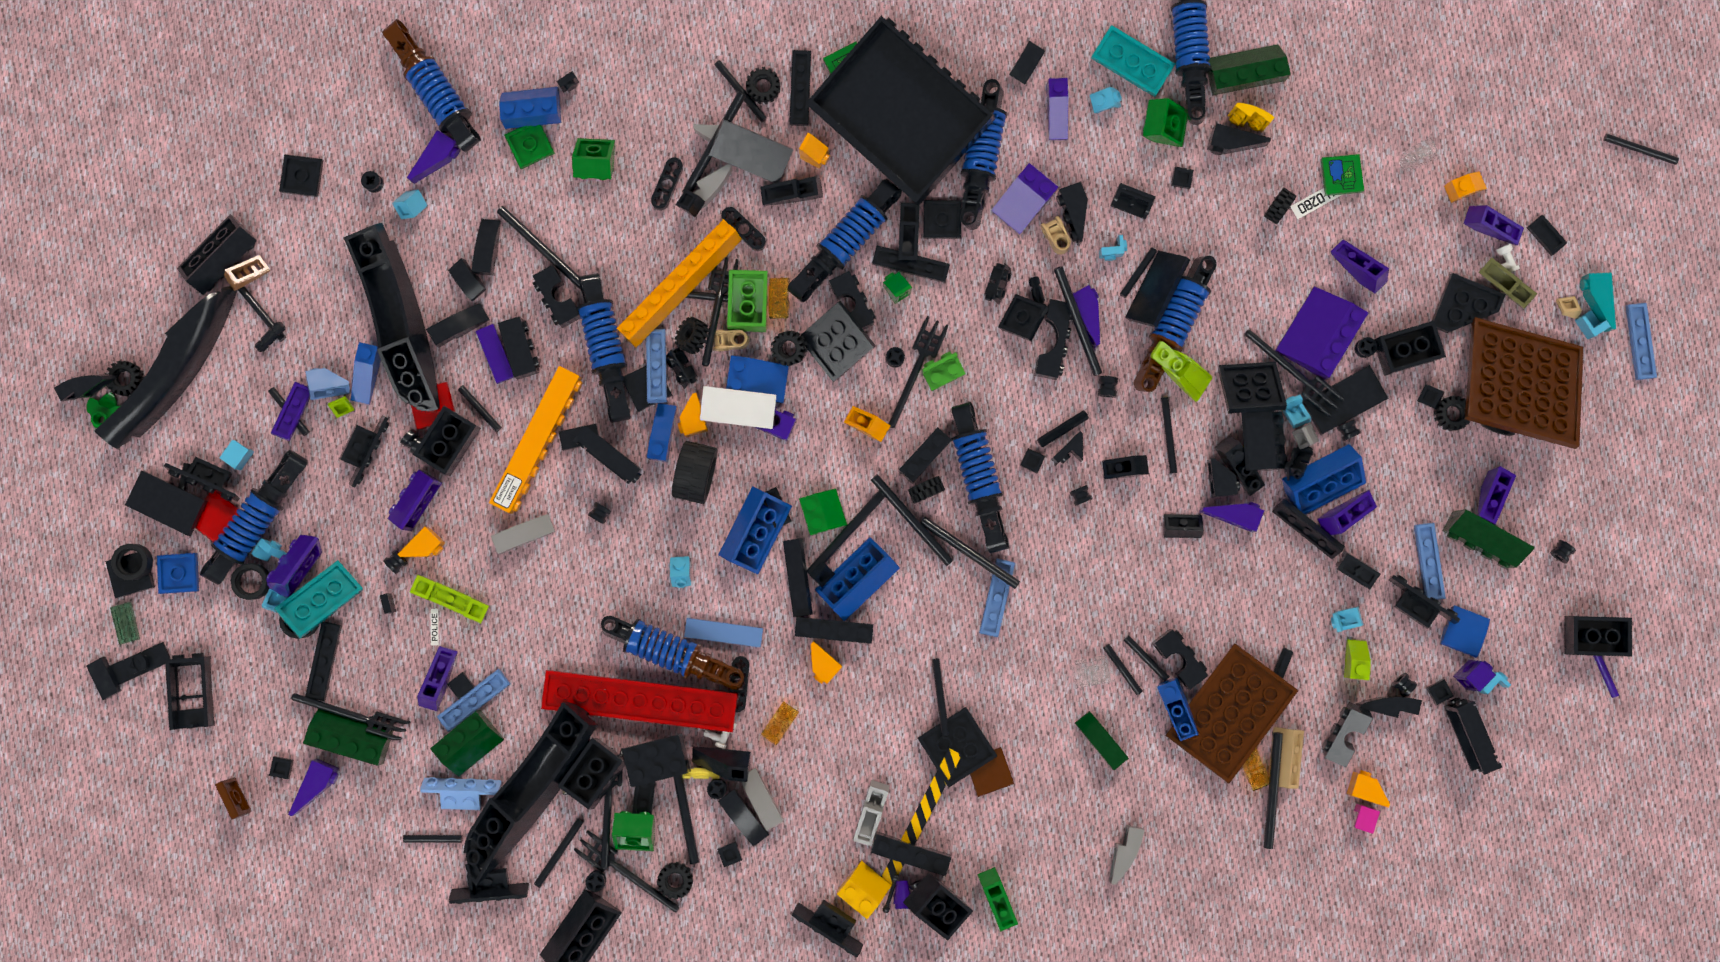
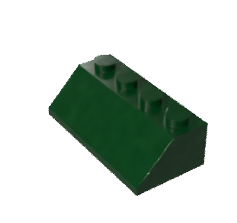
(1248, 69)
(1487, 538)
(346, 738)

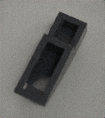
(792, 191)
(908, 231)
(486, 247)
(457, 325)
(83, 386)
(1392, 705)
(743, 817)

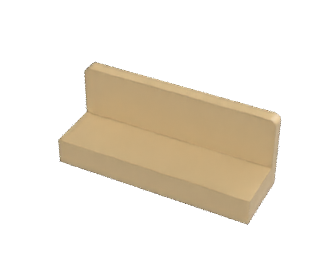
(1290, 757)

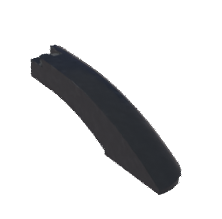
(395, 316)
(173, 370)
(527, 791)

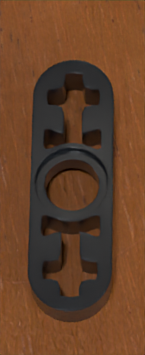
(677, 172)
(757, 234)
(744, 670)

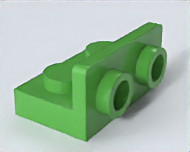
(943, 371)

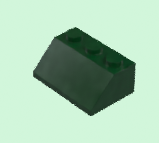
(467, 743)

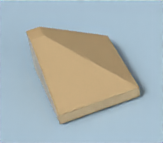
(1569, 307)

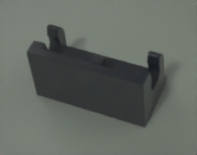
(1132, 201)
(1357, 570)

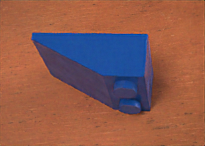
(757, 376)

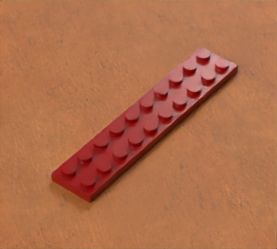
(641, 700)

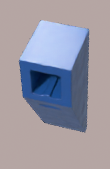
(1178, 708)

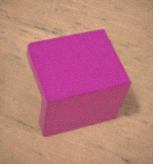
(1366, 818)

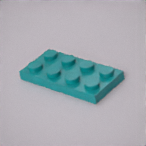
(1133, 61)
(318, 599)

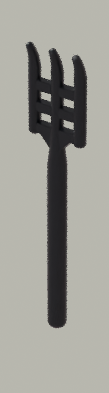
(720, 291)
(923, 352)
(1309, 384)
(370, 721)
(607, 821)
(622, 870)

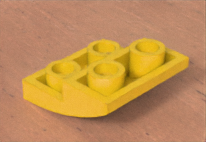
(1256, 117)

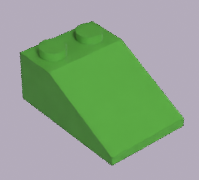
(747, 300)

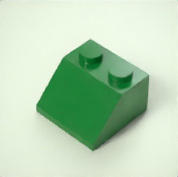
(1165, 122)
(593, 158)
(823, 512)
(633, 831)

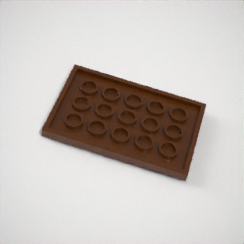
(1234, 712)

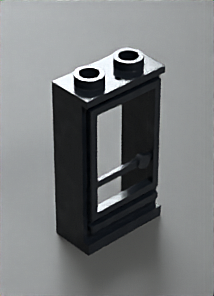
(608, 455)
(191, 717)
(1472, 735)

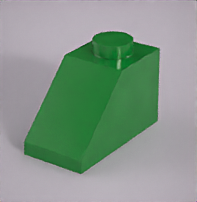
(897, 287)

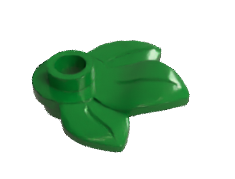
(104, 407)

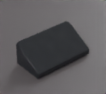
(1182, 526)

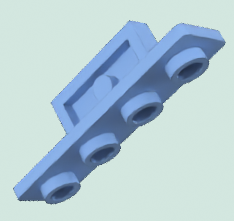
(460, 793)

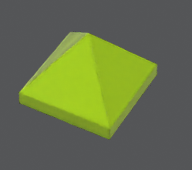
(341, 406)

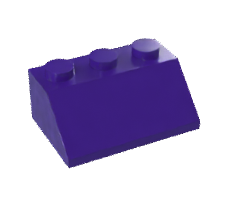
(414, 500)
(294, 565)

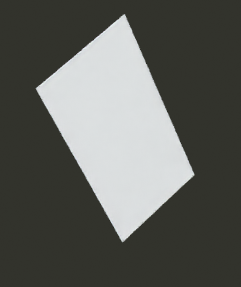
(738, 407)

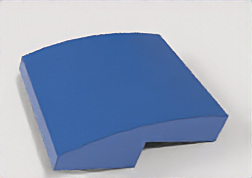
(1467, 634)

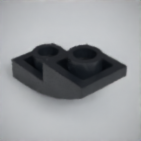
(1027, 62)
(466, 279)

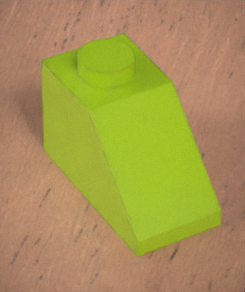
(1357, 660)

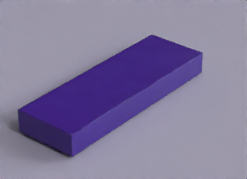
(495, 353)
(291, 412)

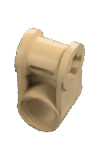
(1055, 232)
(725, 340)

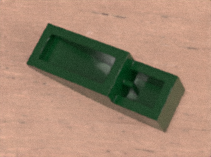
(1101, 740)

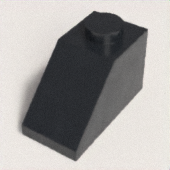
(1125, 467)
(1222, 480)

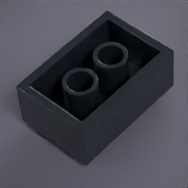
(1409, 348)
(1598, 636)
(656, 760)
(592, 773)
(938, 906)

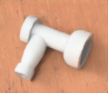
(1506, 252)
(720, 739)

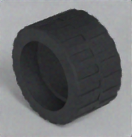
(694, 472)

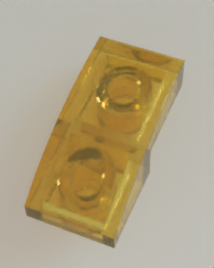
(778, 298)
(779, 723)
(1255, 771)

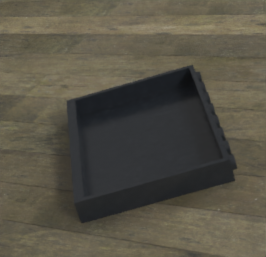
(901, 109)

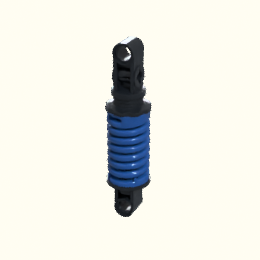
(1192, 53)
(982, 157)
(839, 244)
(603, 345)
(979, 476)
(253, 520)

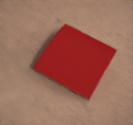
(425, 418)
(215, 516)

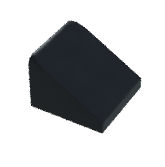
(690, 203)

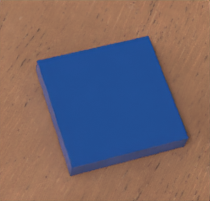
(177, 573)

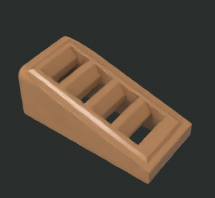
(242, 281)

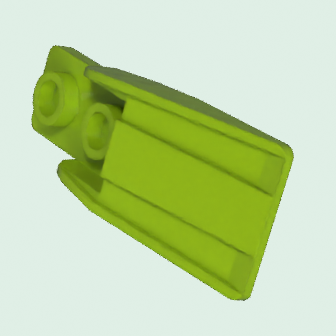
(1182, 370)

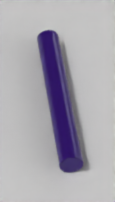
(1606, 676)

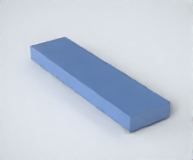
(1641, 341)
(656, 366)
(1429, 561)
(996, 601)
(723, 632)
(473, 700)

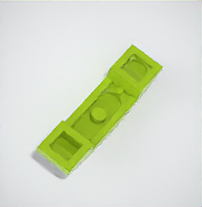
(449, 598)

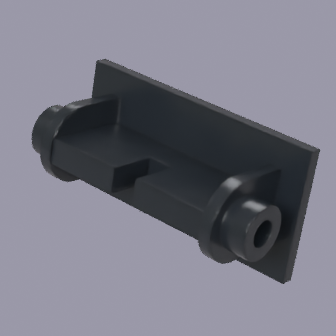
(1001, 275)
(676, 360)
(1294, 466)

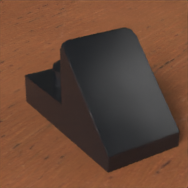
(1074, 446)

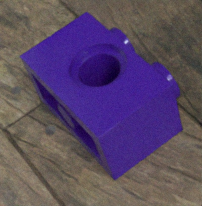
(784, 428)
(1474, 675)

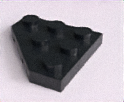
(1463, 302)

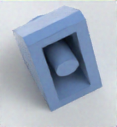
(324, 384)

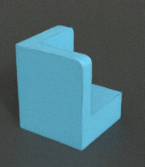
(409, 204)
(1590, 325)
(236, 455)

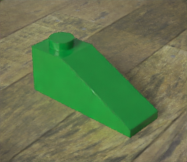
(997, 899)

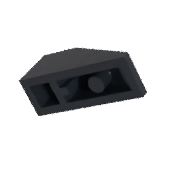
(1230, 140)

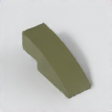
(1508, 283)

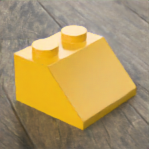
(863, 889)

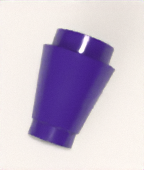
(901, 893)

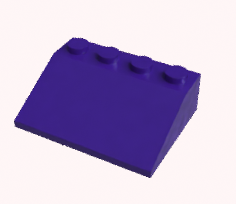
(1321, 332)

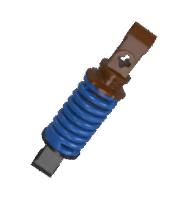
(432, 87)
(1177, 319)
(667, 652)

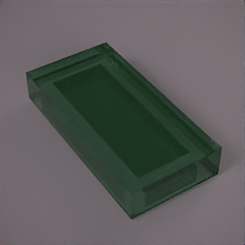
(125, 623)

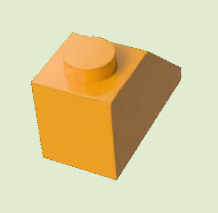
(814, 151)
(1465, 186)
(690, 418)
(867, 423)
(424, 544)
(823, 664)
(1367, 788)

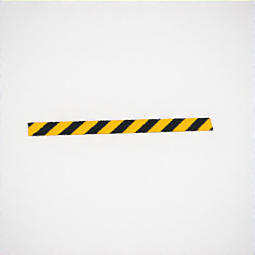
(924, 810)

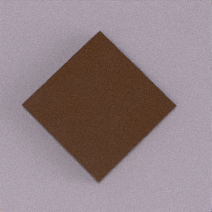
(992, 775)
(233, 798)

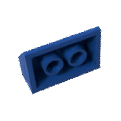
(530, 107)

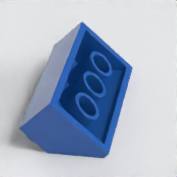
(1326, 480)
(754, 530)
(858, 578)

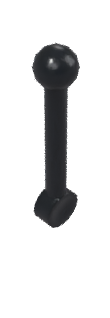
(886, 908)

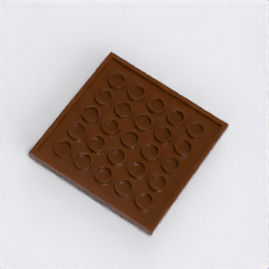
(1524, 383)

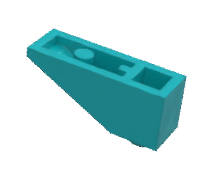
(1599, 295)

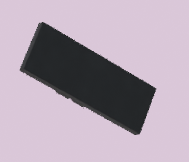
(140, 663)

